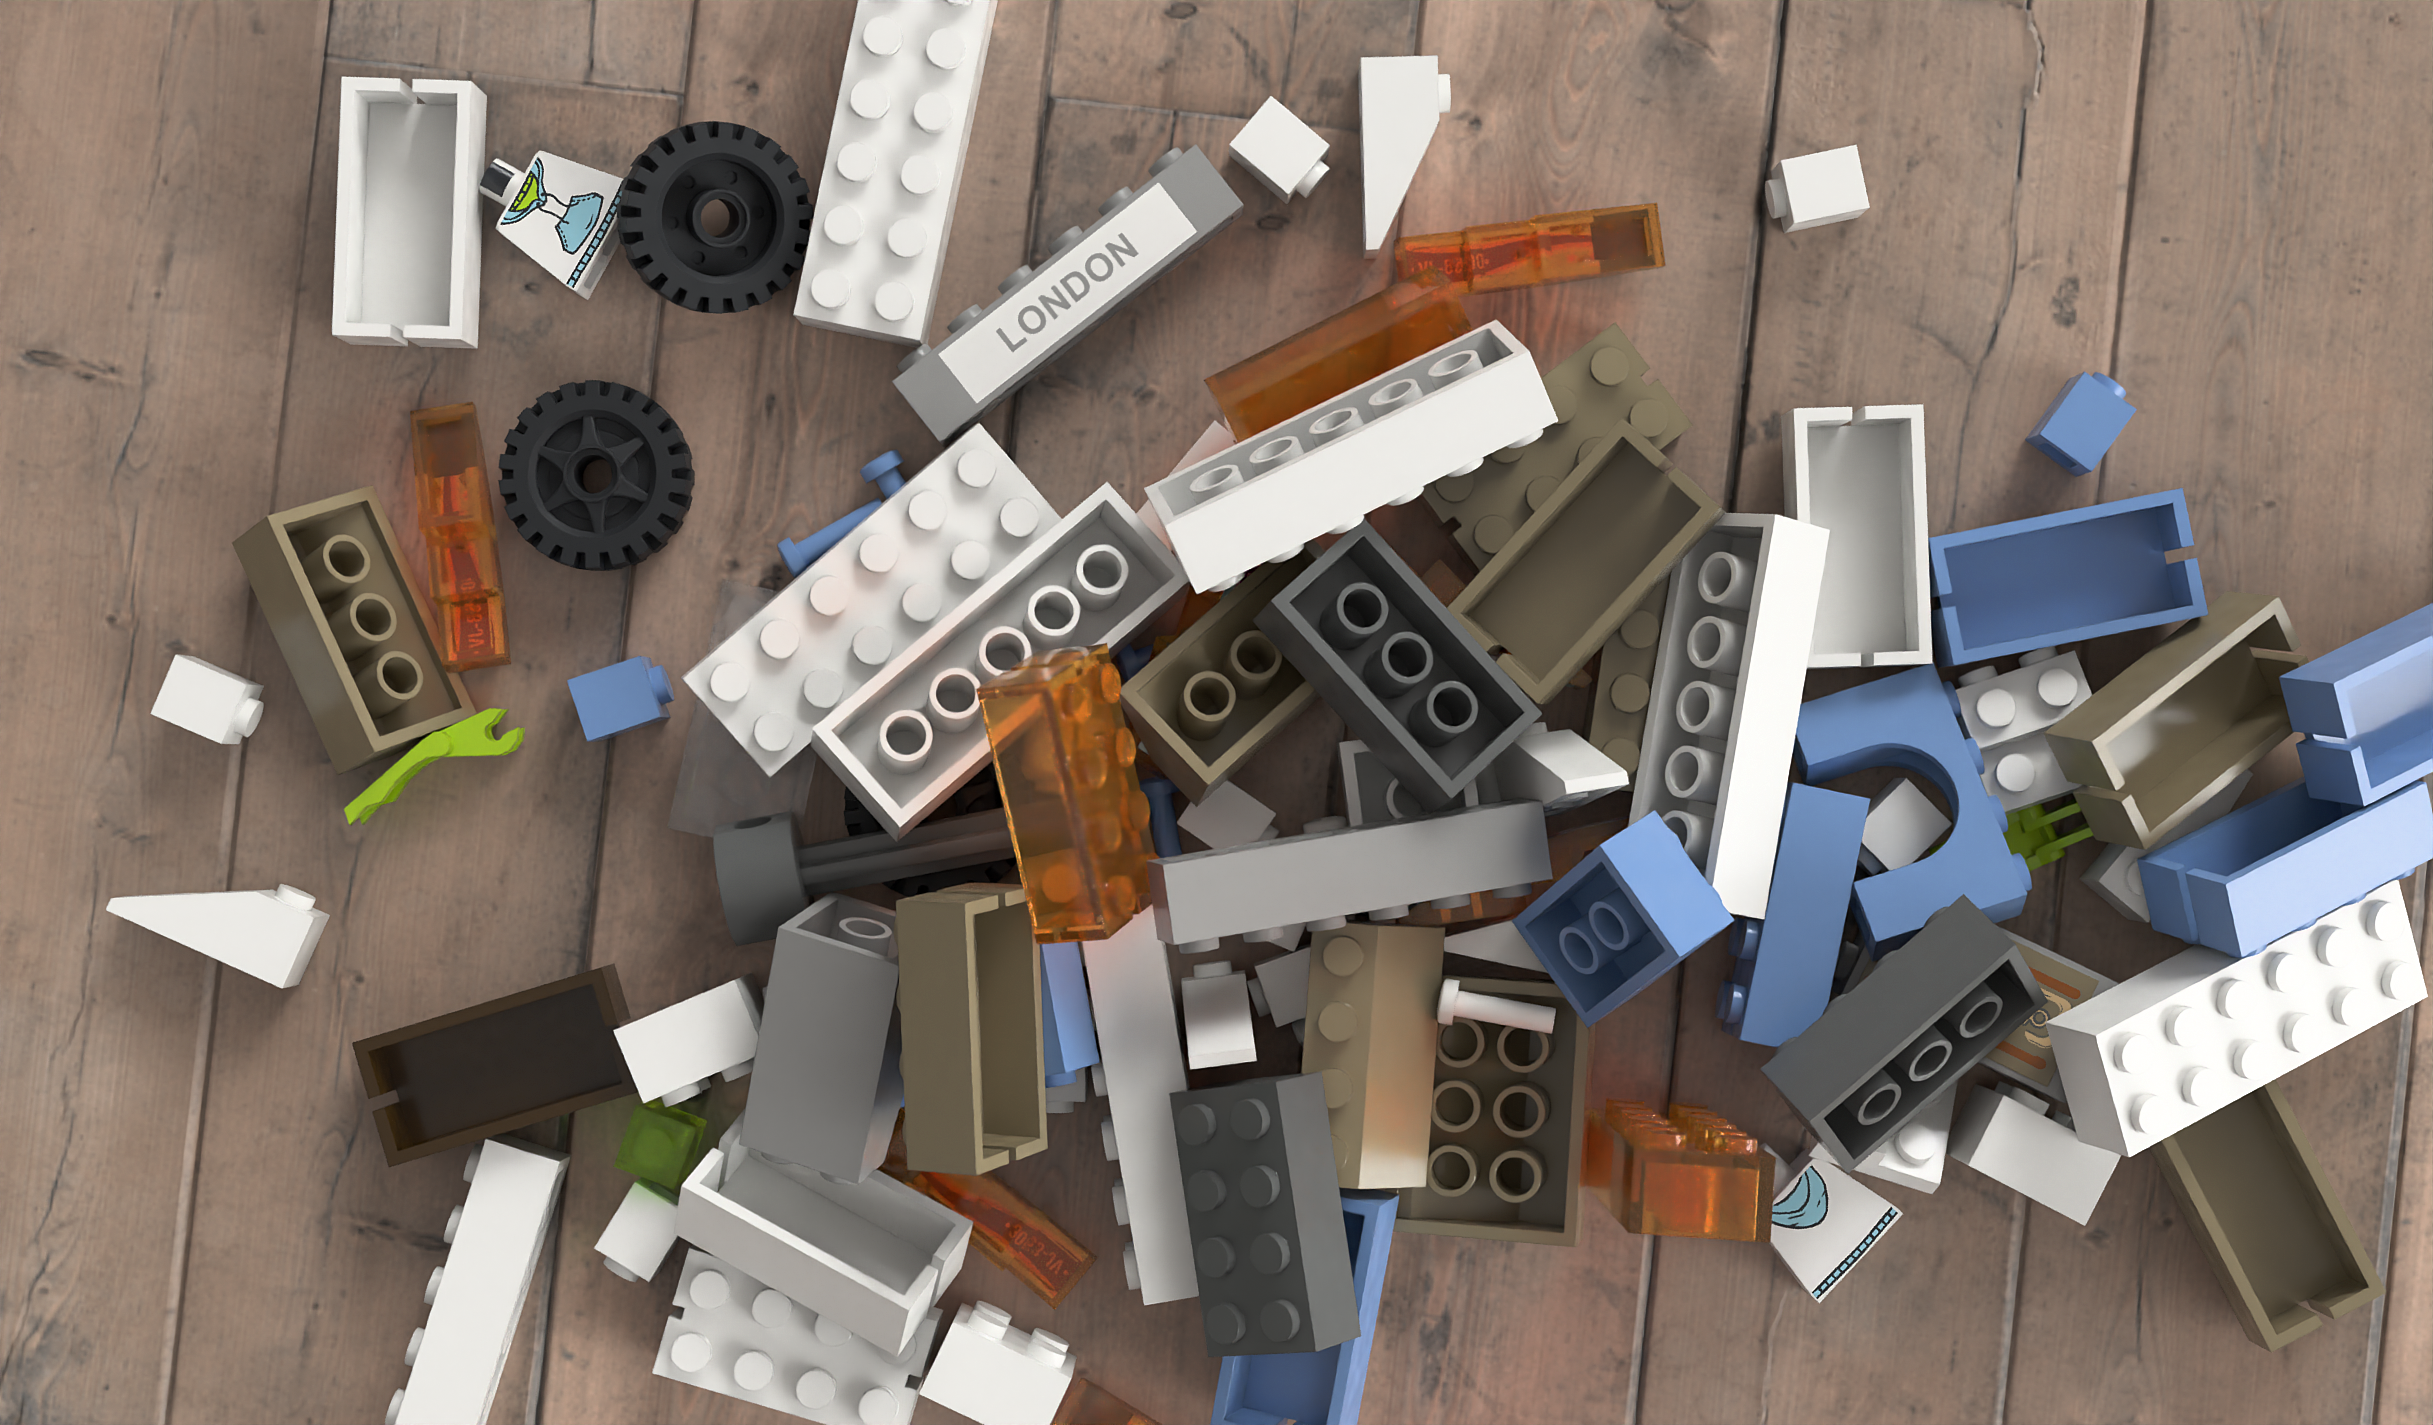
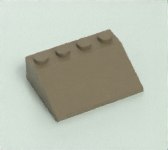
(1507, 1125)

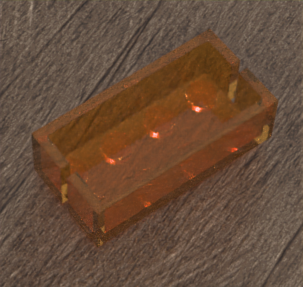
(1338, 353)
(1070, 792)

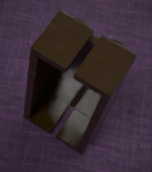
(498, 1065)

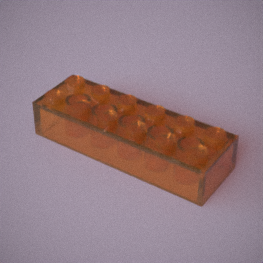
(1679, 1172)

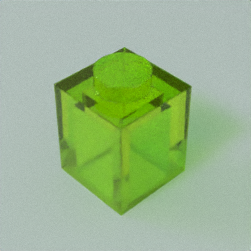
(660, 1143)

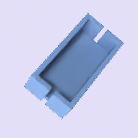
(2062, 578)
(2366, 712)
(2282, 865)
(1792, 954)
(1327, 1383)

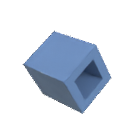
(2082, 422)
(621, 698)

